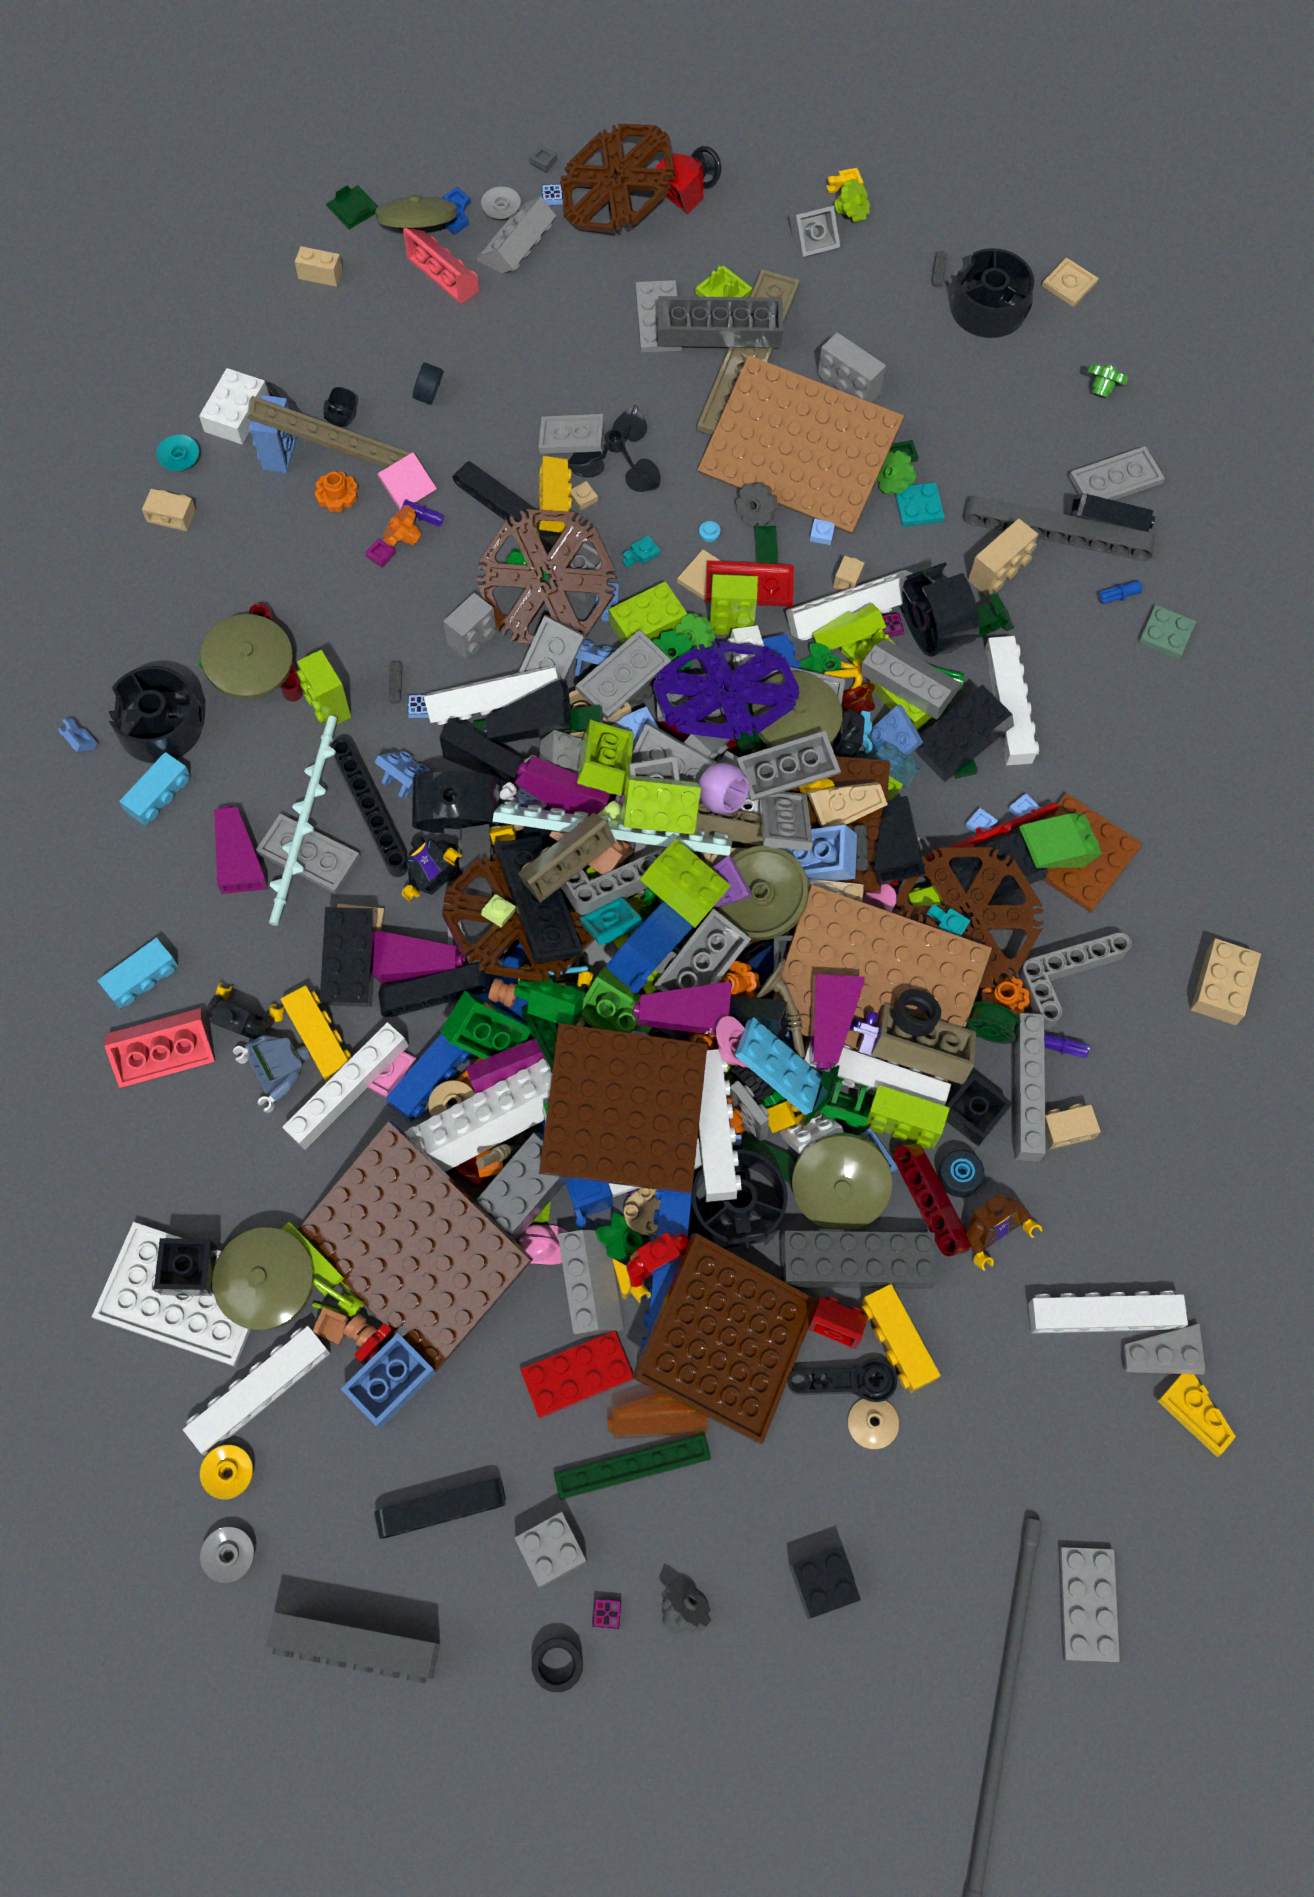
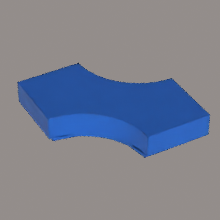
(462, 201)

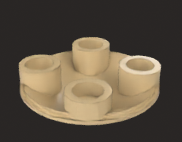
(640, 1211)

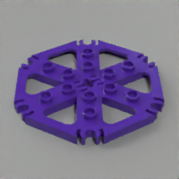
(740, 683)

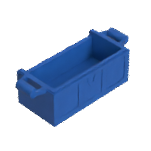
(649, 946)
(587, 1196)

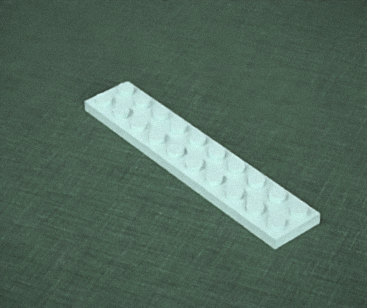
(561, 821)

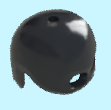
(340, 407)

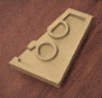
(846, 803)

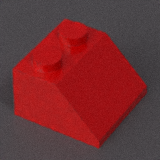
(838, 1322)

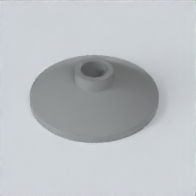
(501, 202)
(213, 1554)

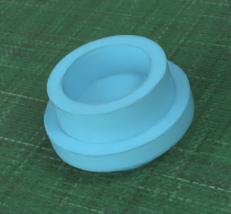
(709, 531)

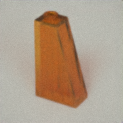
(655, 1417)

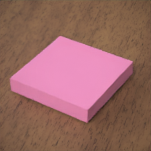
(406, 480)
(393, 1074)

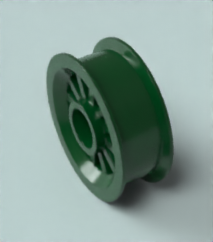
(993, 1022)

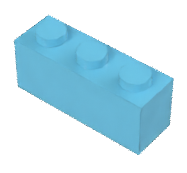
(155, 789)
(138, 973)

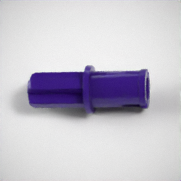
(425, 514)
(1065, 1045)

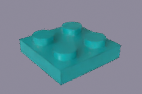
(919, 505)
(611, 921)

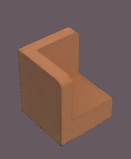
(331, 1326)

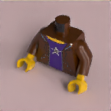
(995, 1221)

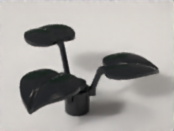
(630, 426)

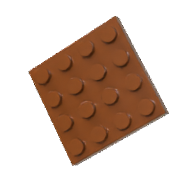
(1090, 884)

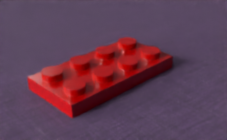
(773, 585)
(576, 1374)

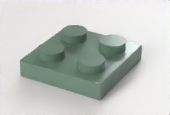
(1167, 632)

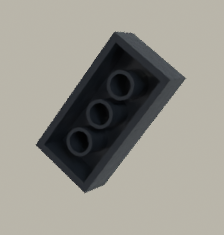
(964, 733)
(1013, 845)
(348, 957)

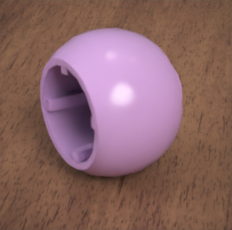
(723, 788)

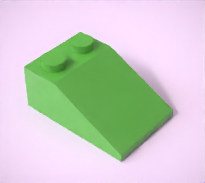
(1061, 842)
(610, 1005)

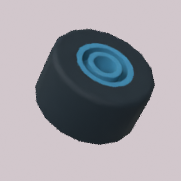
(427, 383)
(955, 1180)

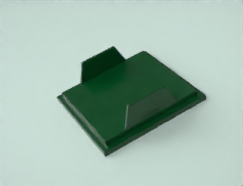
(352, 206)
(824, 1094)

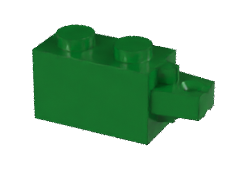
(551, 1001)

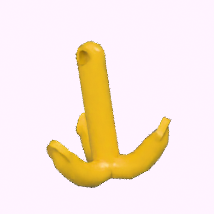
(849, 672)

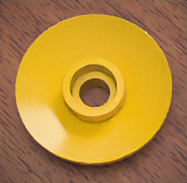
(213, 1471)

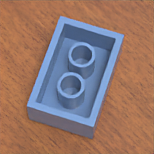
(272, 445)
(388, 1381)

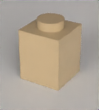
(848, 573)

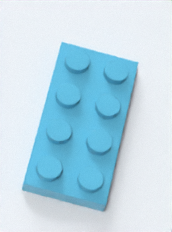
(779, 1066)

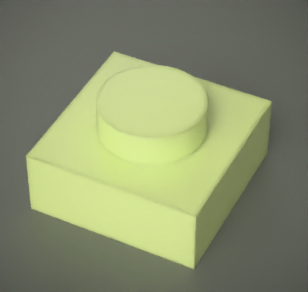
(498, 910)

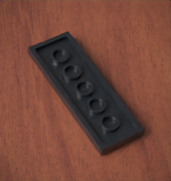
(544, 924)

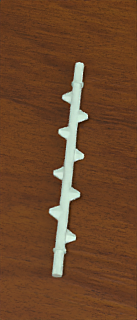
(303, 808)

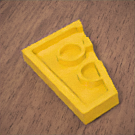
(1195, 1411)

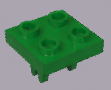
(847, 1108)

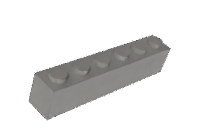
(1029, 1088)

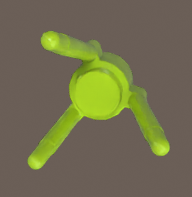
(349, 1305)

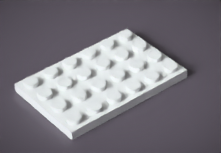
(180, 1321)

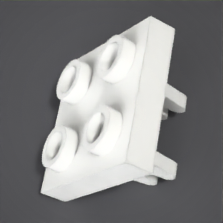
(801, 1136)

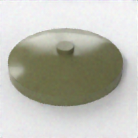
(416, 212)
(246, 656)
(815, 712)
(778, 892)
(842, 1181)
(263, 1279)

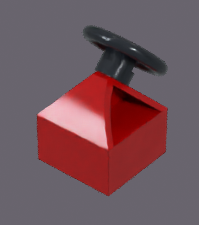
(688, 185)

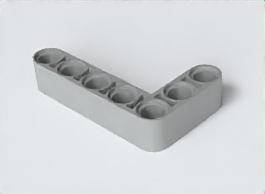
(612, 880)
(1067, 967)

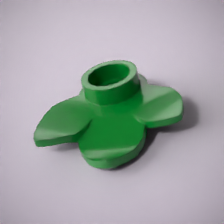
(819, 659)
(617, 1238)

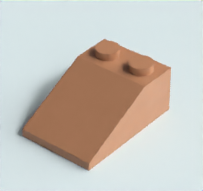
(609, 860)

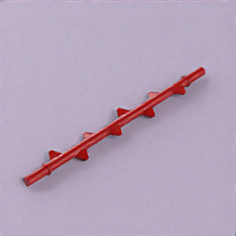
(984, 834)

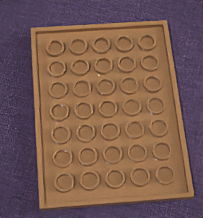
(803, 441)
(886, 949)

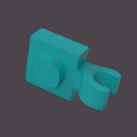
(642, 551)
(950, 922)

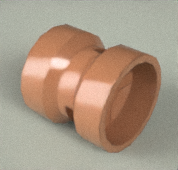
(502, 992)
(359, 1330)

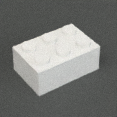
(228, 405)

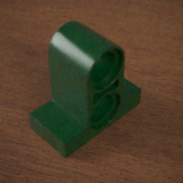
(993, 616)

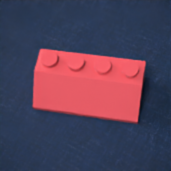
(440, 265)
(159, 1048)

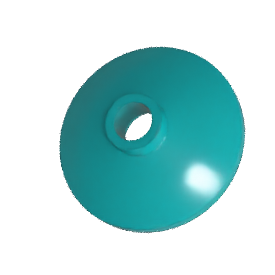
(175, 446)

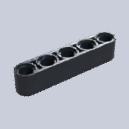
(433, 990)
(439, 1508)

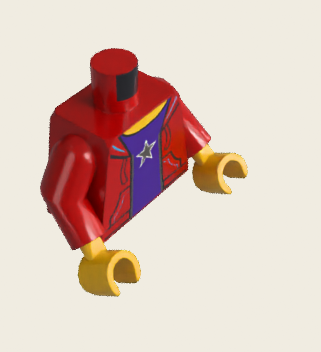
(653, 1258)

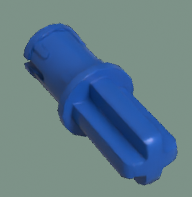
(1120, 591)

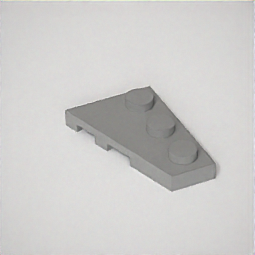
(1167, 1353)

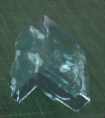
(902, 767)

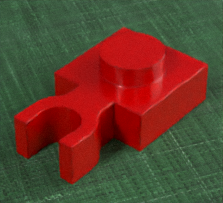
(373, 1344)

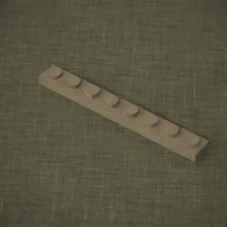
(323, 433)

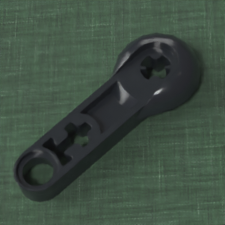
(851, 1381)

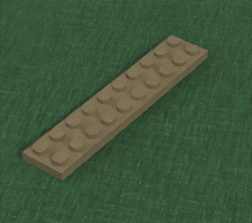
(767, 286)

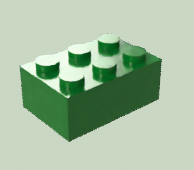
(483, 1027)

